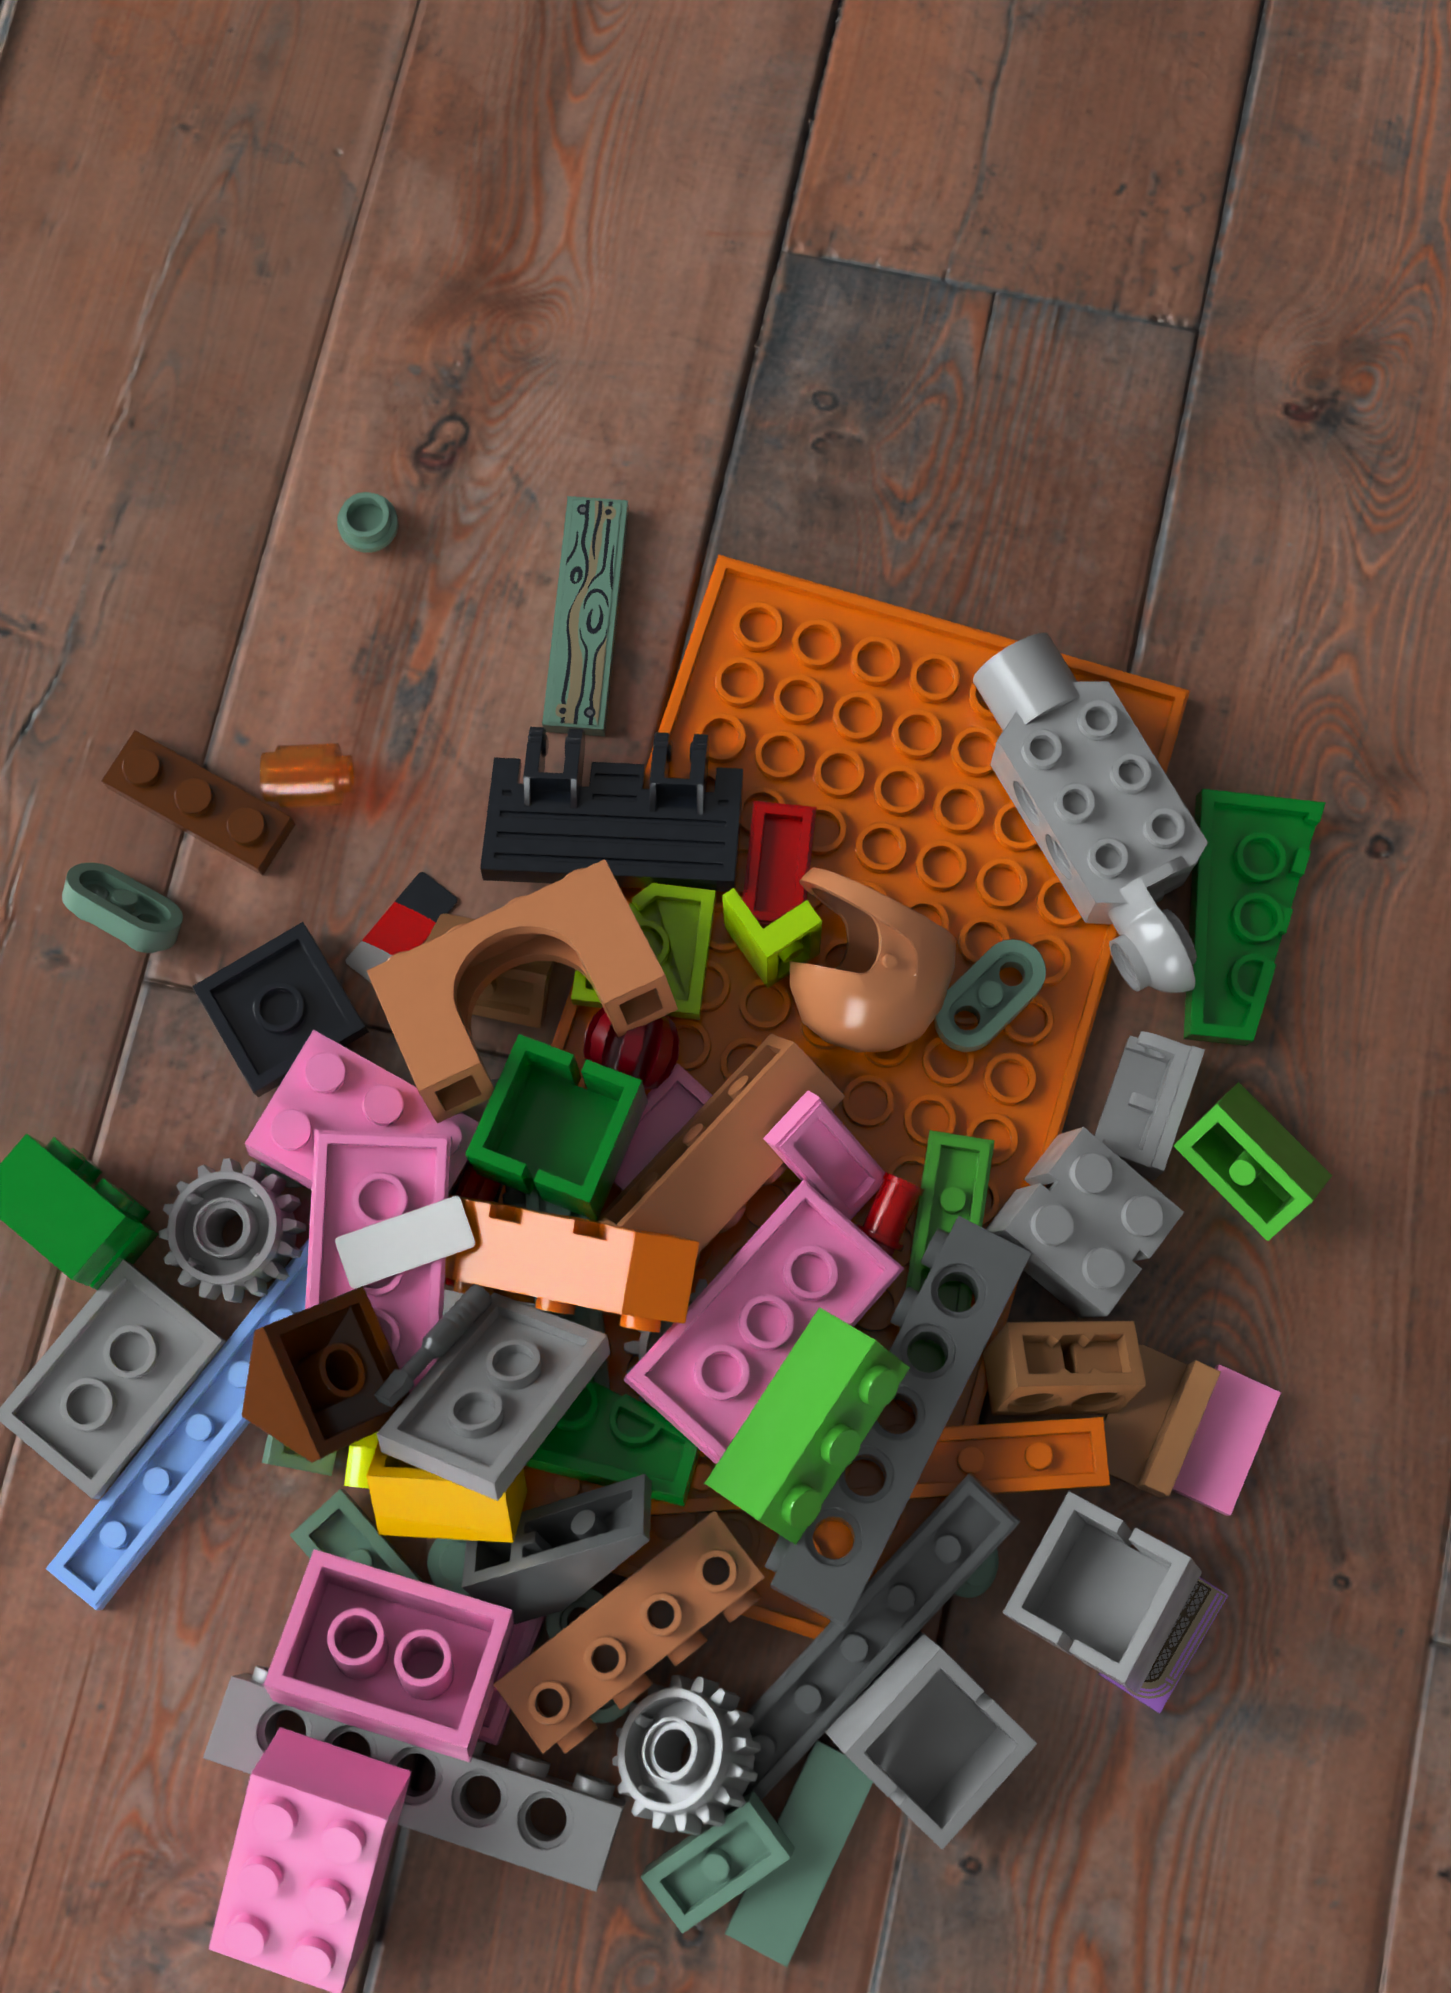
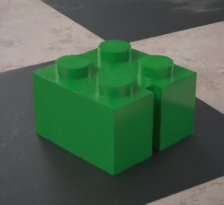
(552, 1131)
(66, 1215)

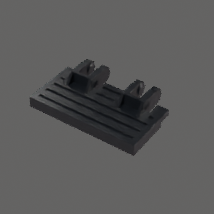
(645, 835)

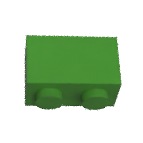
(1253, 1161)

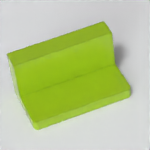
(771, 949)

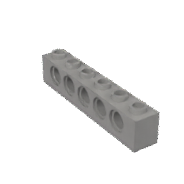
(574, 1855)

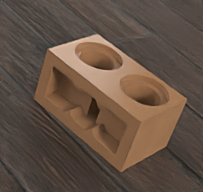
(1063, 1367)

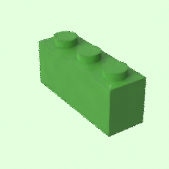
(807, 1425)

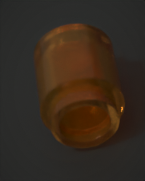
(306, 775)

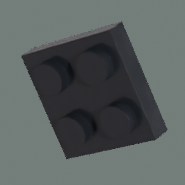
(273, 1003)

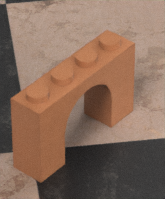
(436, 985)

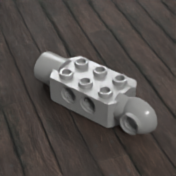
(1095, 806)

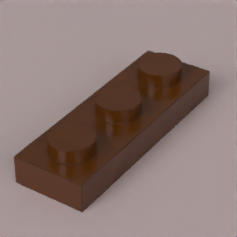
(198, 802)

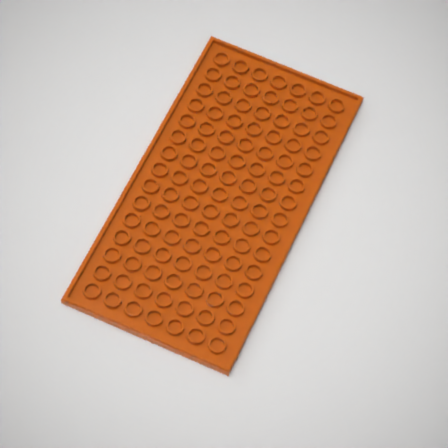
(894, 746)

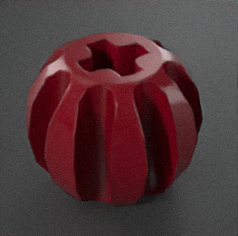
(643, 1052)

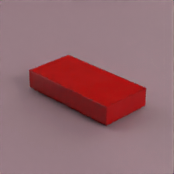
(778, 859)

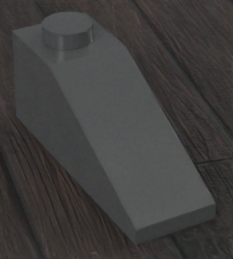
(560, 1550)

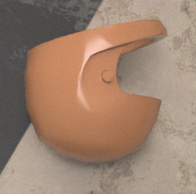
(890, 972)

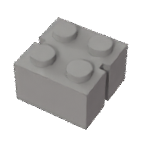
(1086, 1224)
(1101, 1595)
(935, 1742)

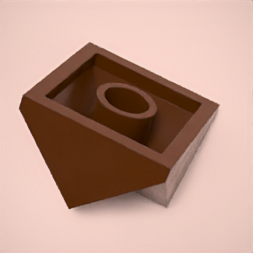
(319, 1375)

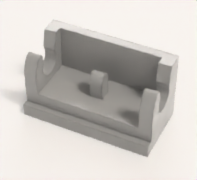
(1148, 1101)

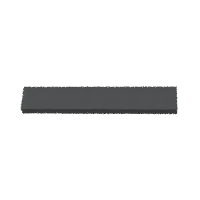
(885, 1618)

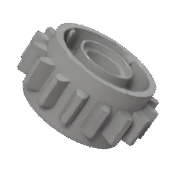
(198, 1224)
(718, 1762)

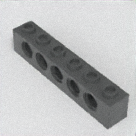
(991, 1271)

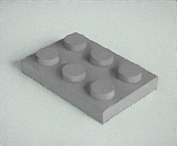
(110, 1379)
(494, 1396)

